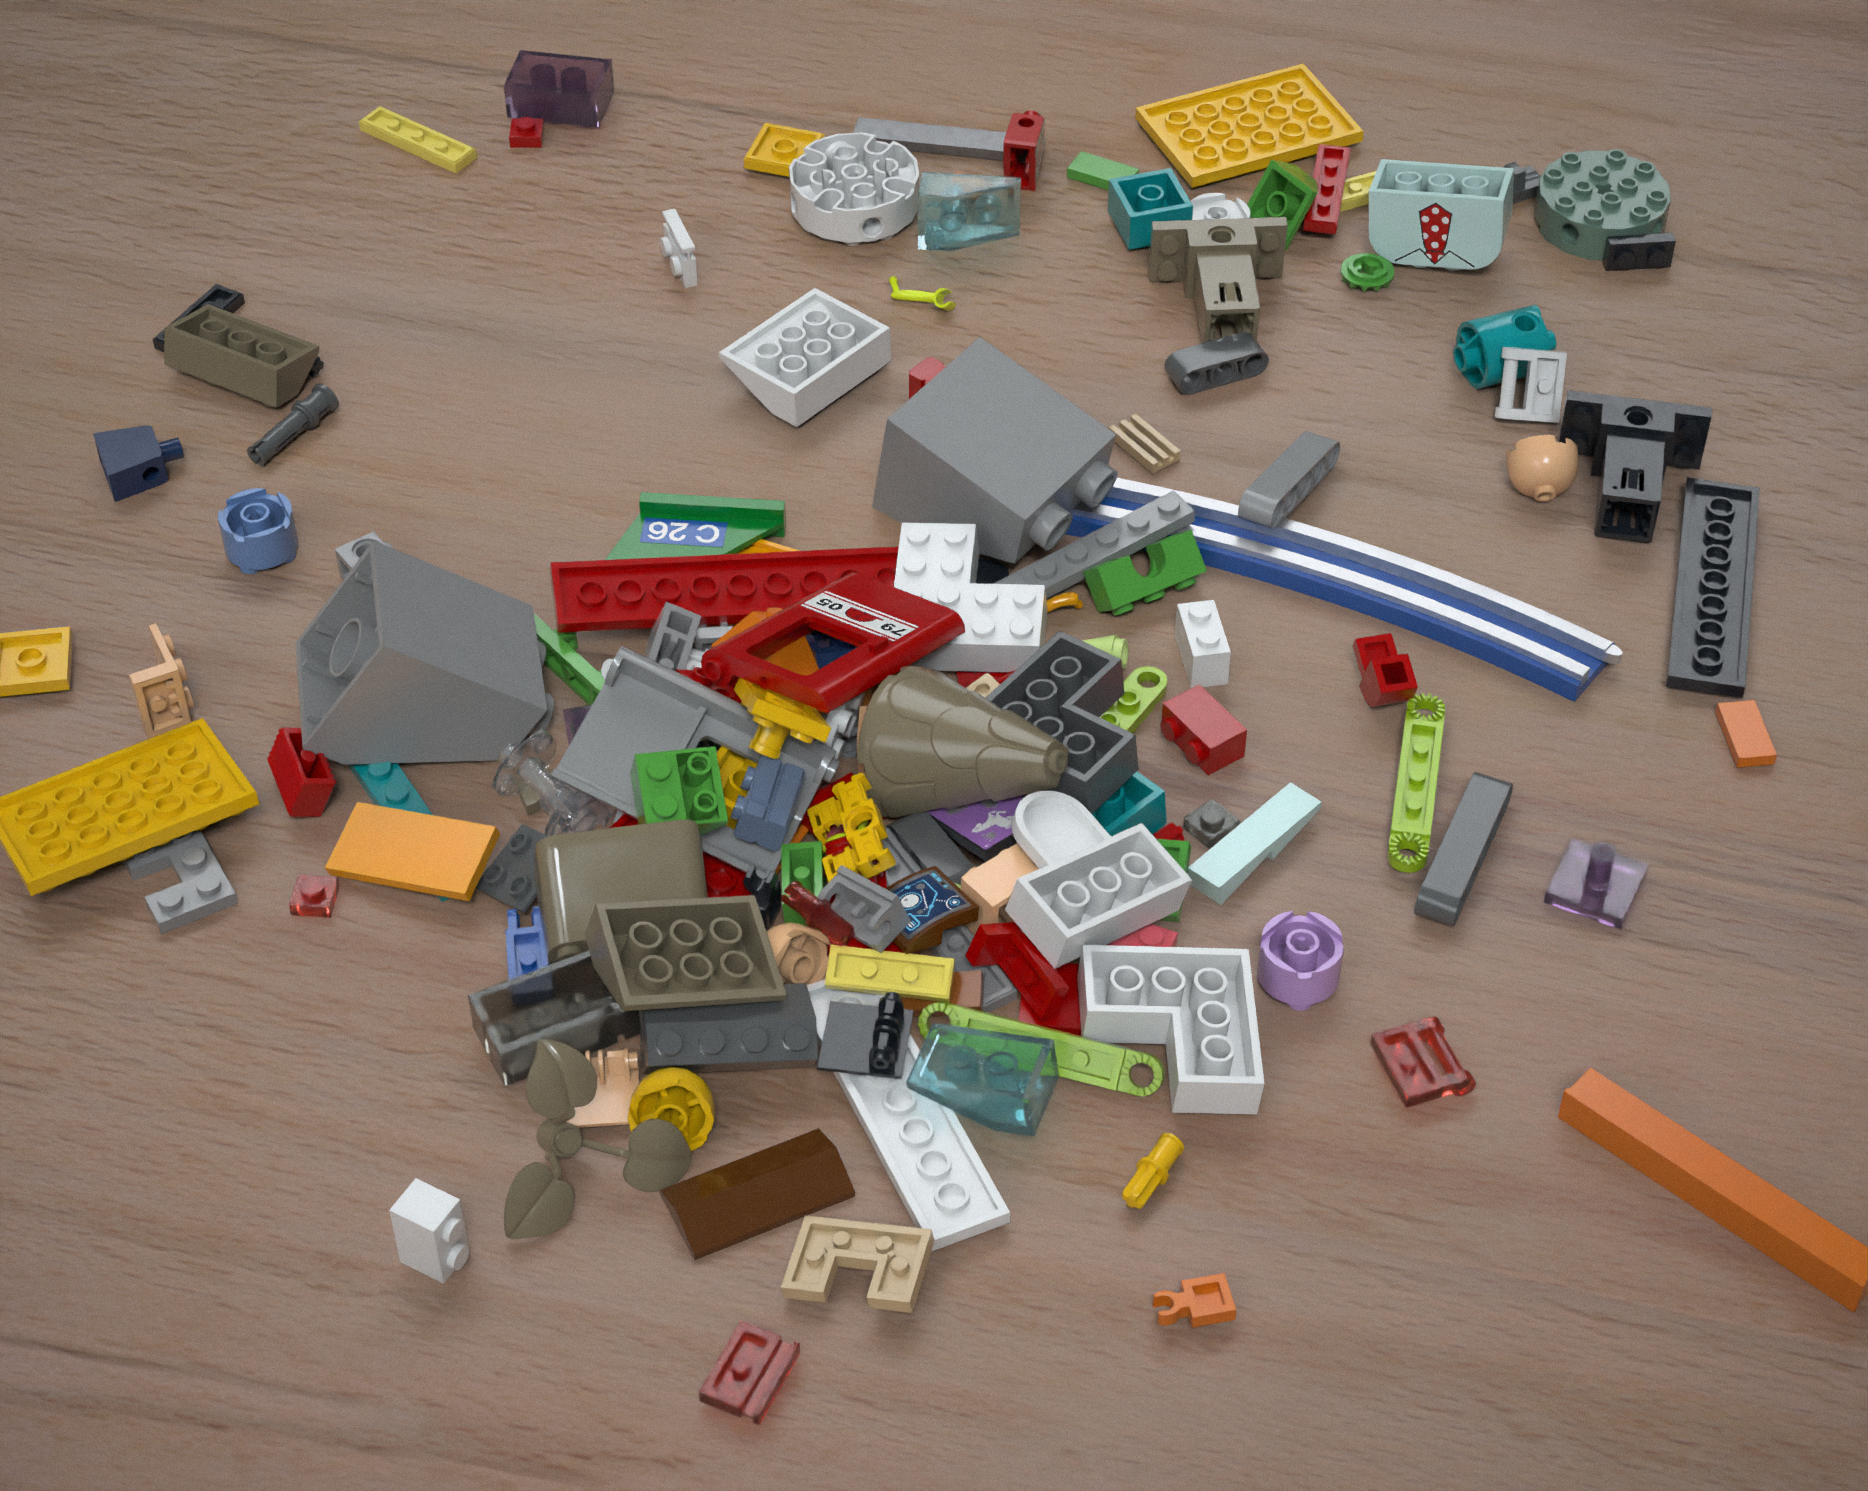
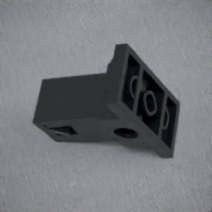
(1630, 452)

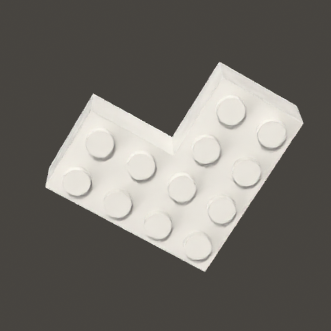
(1000, 620)
(1191, 1002)

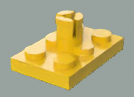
(777, 717)

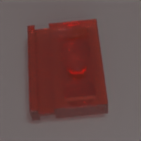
(749, 1372)

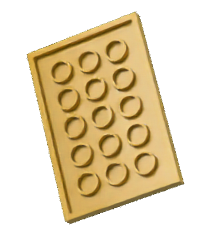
(1247, 124)
(121, 806)

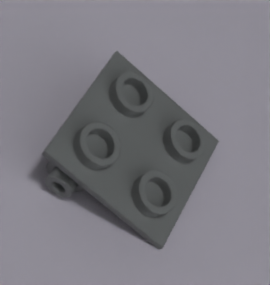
(512, 872)

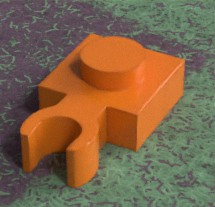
(1201, 1299)

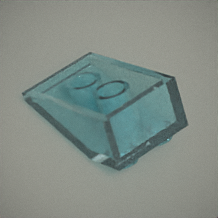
(966, 210)
(987, 1076)

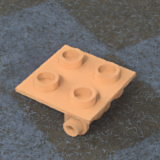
(616, 1082)

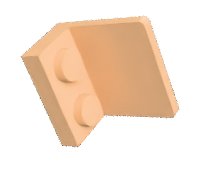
(159, 689)

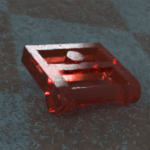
(1412, 1067)

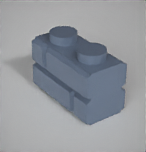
(768, 802)

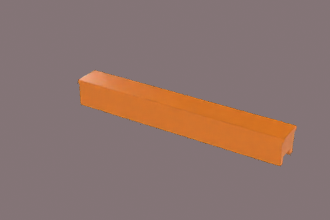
(1718, 1187)

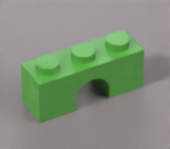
(1172, 562)

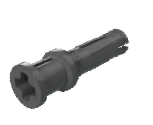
(303, 416)

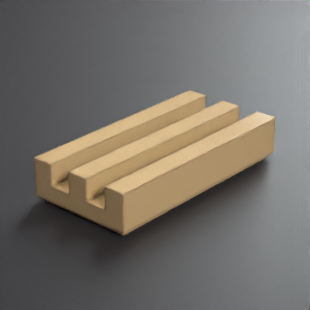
(1148, 440)

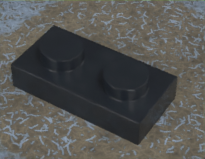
(1639, 251)

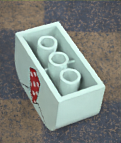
(1439, 213)

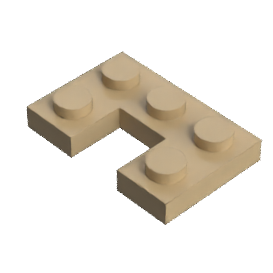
(892, 1251)

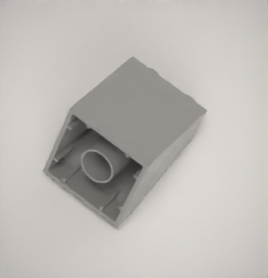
(994, 453)
(418, 667)

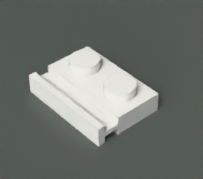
(678, 247)

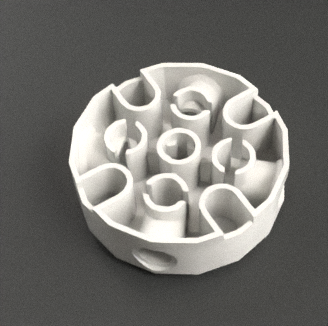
(854, 188)

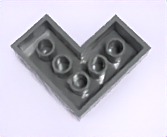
(1064, 694)

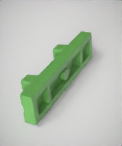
(569, 664)

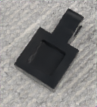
(767, 894)

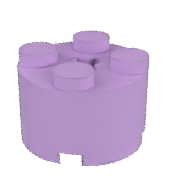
(1300, 959)

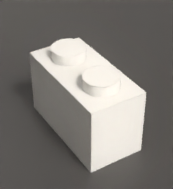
(1202, 643)
(430, 1231)

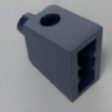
(135, 459)

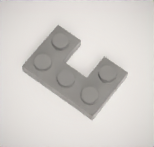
(201, 887)

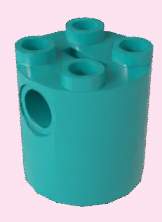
(1481, 343)

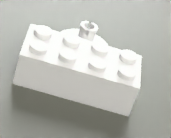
(1087, 882)

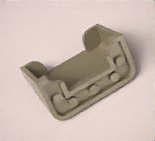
(612, 867)

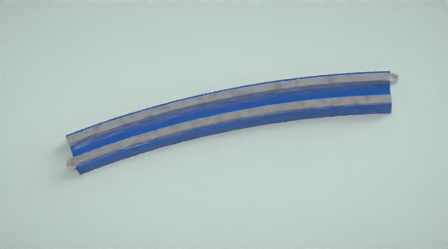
(1380, 586)

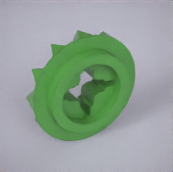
(1376, 269)

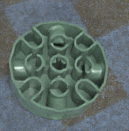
(1599, 196)

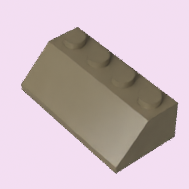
(239, 355)

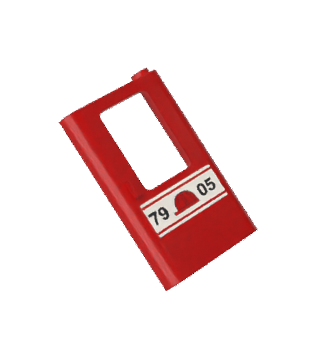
(878, 618)

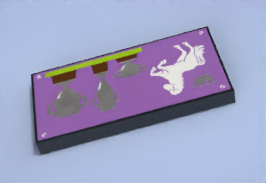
(980, 826)

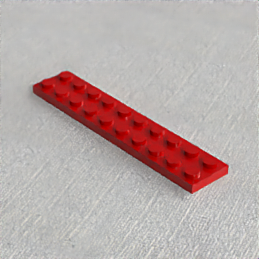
(716, 587)

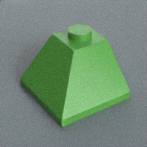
(1283, 193)

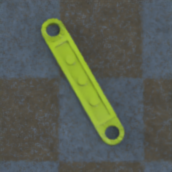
(1137, 701)
(1416, 783)
(1076, 1055)

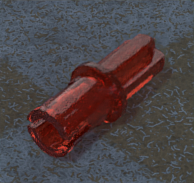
(818, 913)

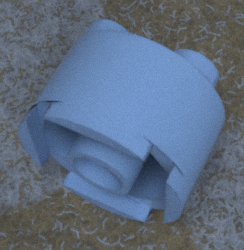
(258, 530)

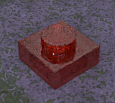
(314, 896)

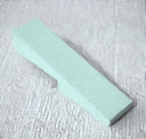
(1257, 837)

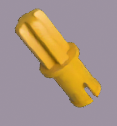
(1152, 1170)

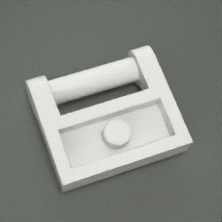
(1542, 385)

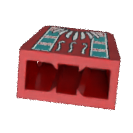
(1024, 135)

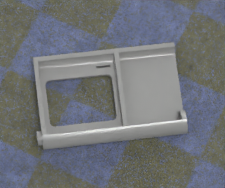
(660, 710)

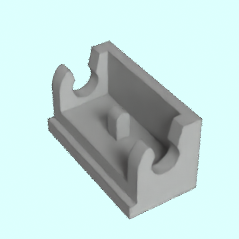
(868, 907)

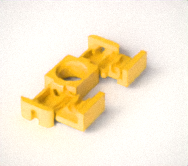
(851, 810)

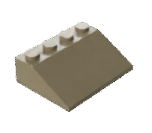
(684, 953)

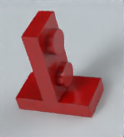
(1022, 962)

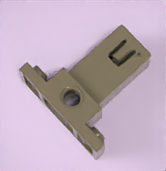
(1219, 266)

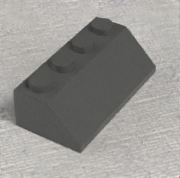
(732, 1035)

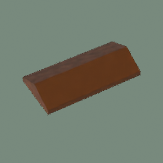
(758, 1193)

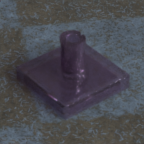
(1596, 883)

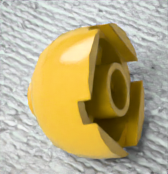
(675, 1097)

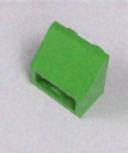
(679, 787)

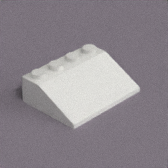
(808, 355)

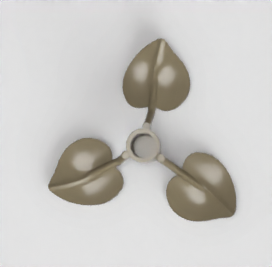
(554, 1086)

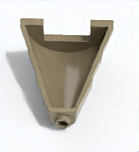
(948, 746)

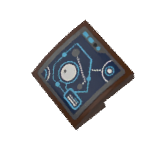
(932, 906)

